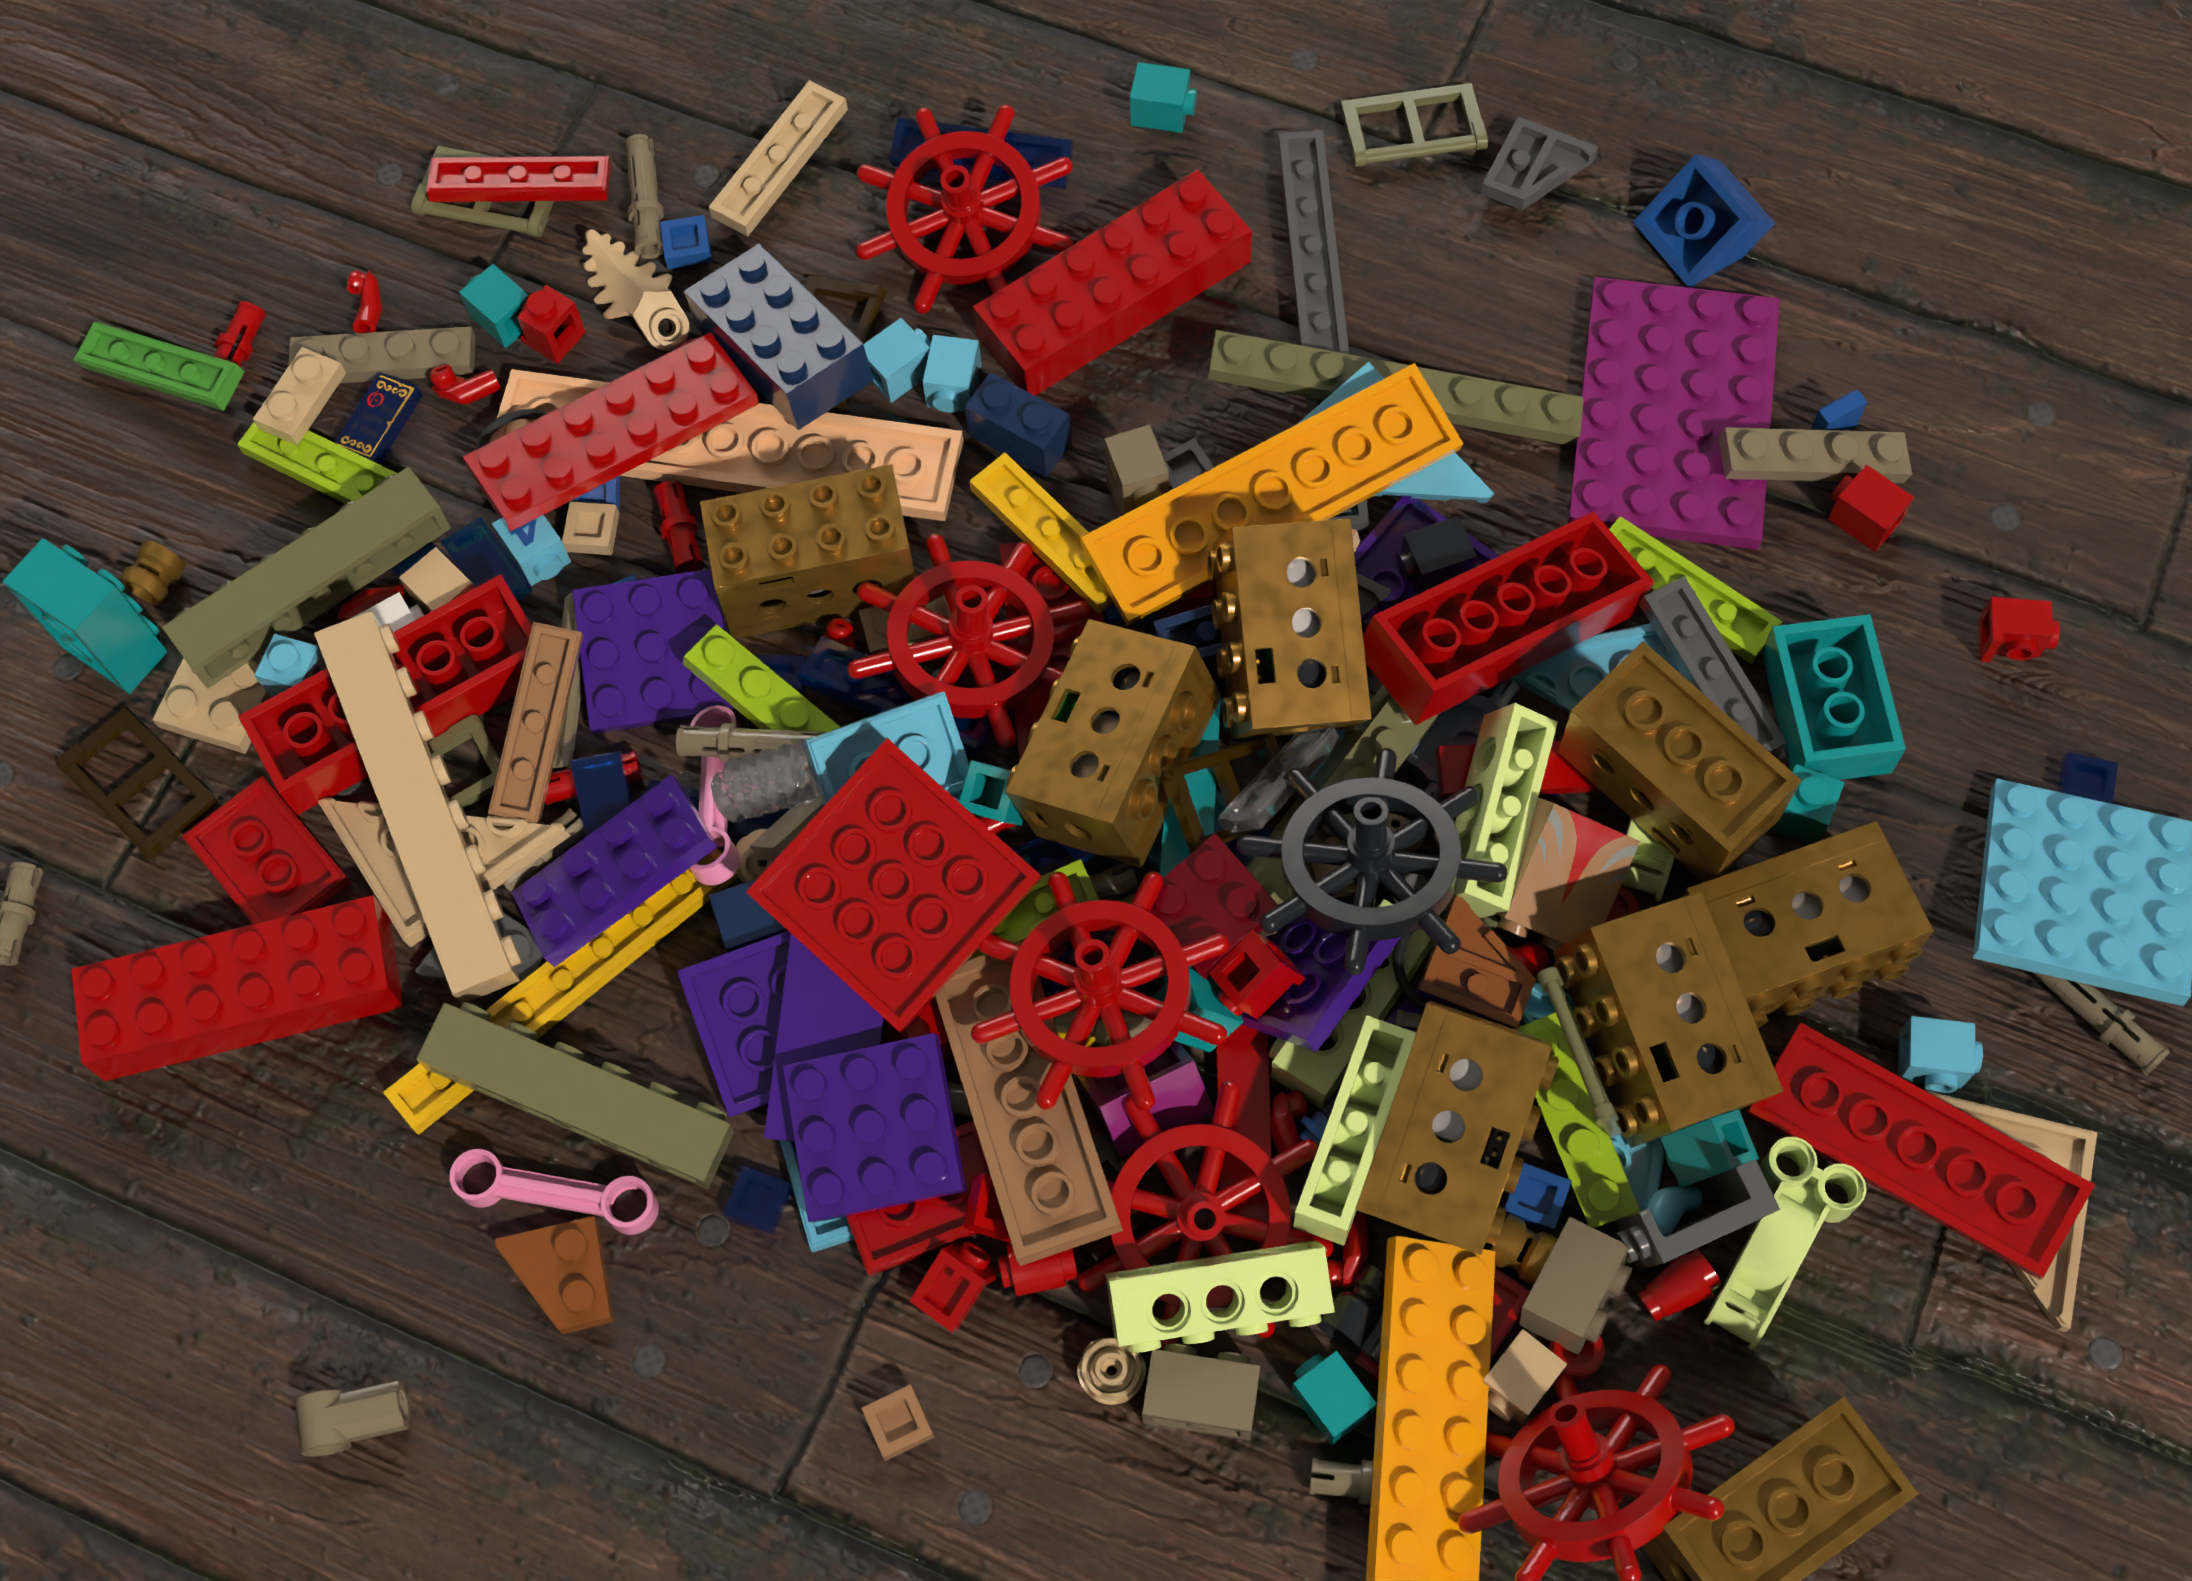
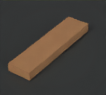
(536, 723)

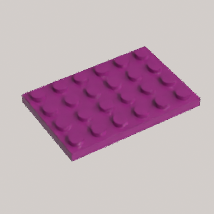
(1657, 393)

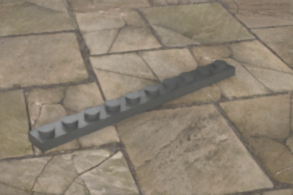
(1315, 258)

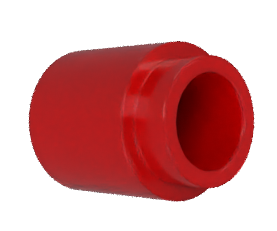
(1038, 1275)

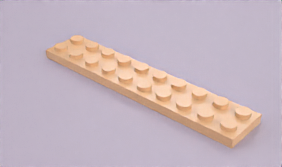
(767, 451)

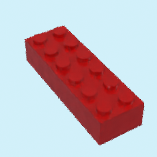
(1113, 283)
(1503, 617)
(461, 664)
(236, 988)

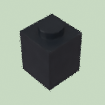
(1435, 554)

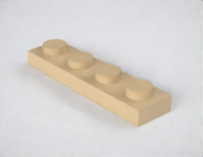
(778, 158)

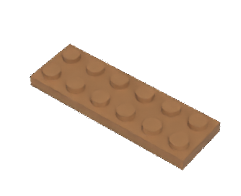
(1036, 1157)

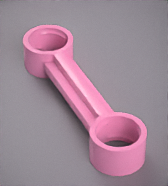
(729, 861)
(553, 1191)

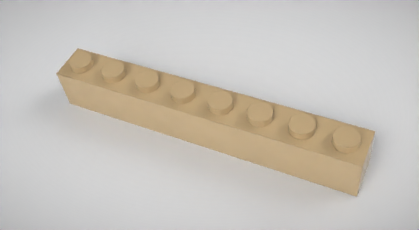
(417, 807)

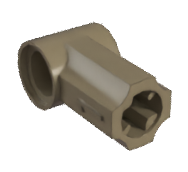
(335, 1418)

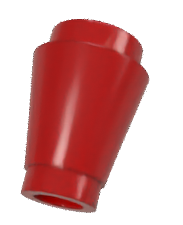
(1680, 1285)

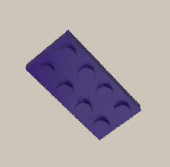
(613, 870)

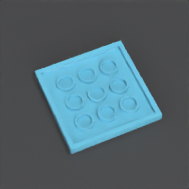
(2087, 892)

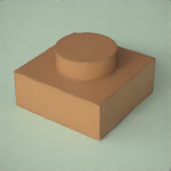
(897, 1422)

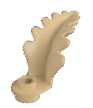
(634, 291)

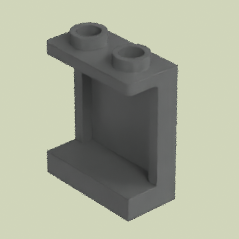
(1743, 1200)

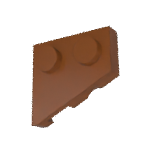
(1481, 973)
(563, 1272)

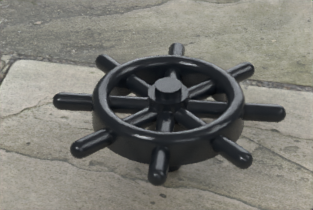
(1371, 859)

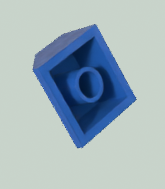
(1703, 220)

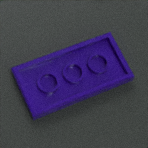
(815, 1021)

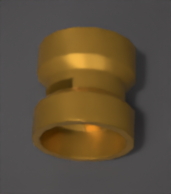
(152, 572)
(1511, 1242)

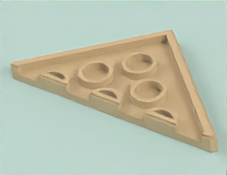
(503, 842)
(2071, 1149)

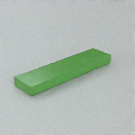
(159, 365)

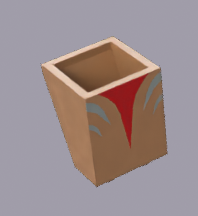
(1566, 875)

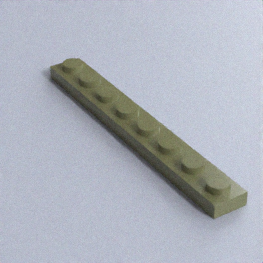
(1463, 398)

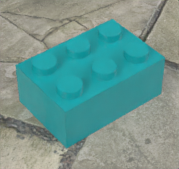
(87, 614)
(1833, 697)

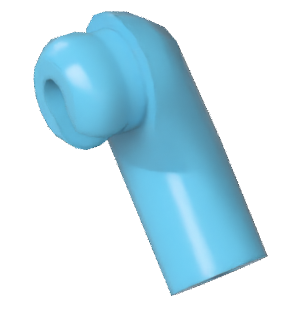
(1670, 1204)

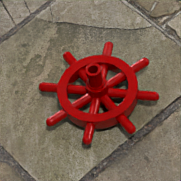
(963, 206)
(969, 637)
(1101, 989)
(1199, 1211)
(1596, 1476)

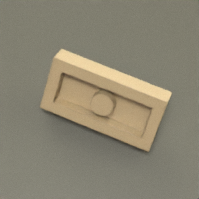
(299, 396)

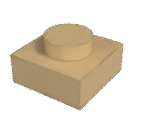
(590, 528)

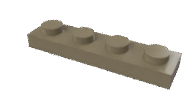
(394, 353)
(1812, 454)

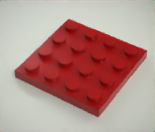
(894, 885)

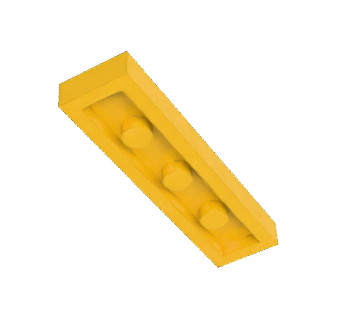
(1041, 523)

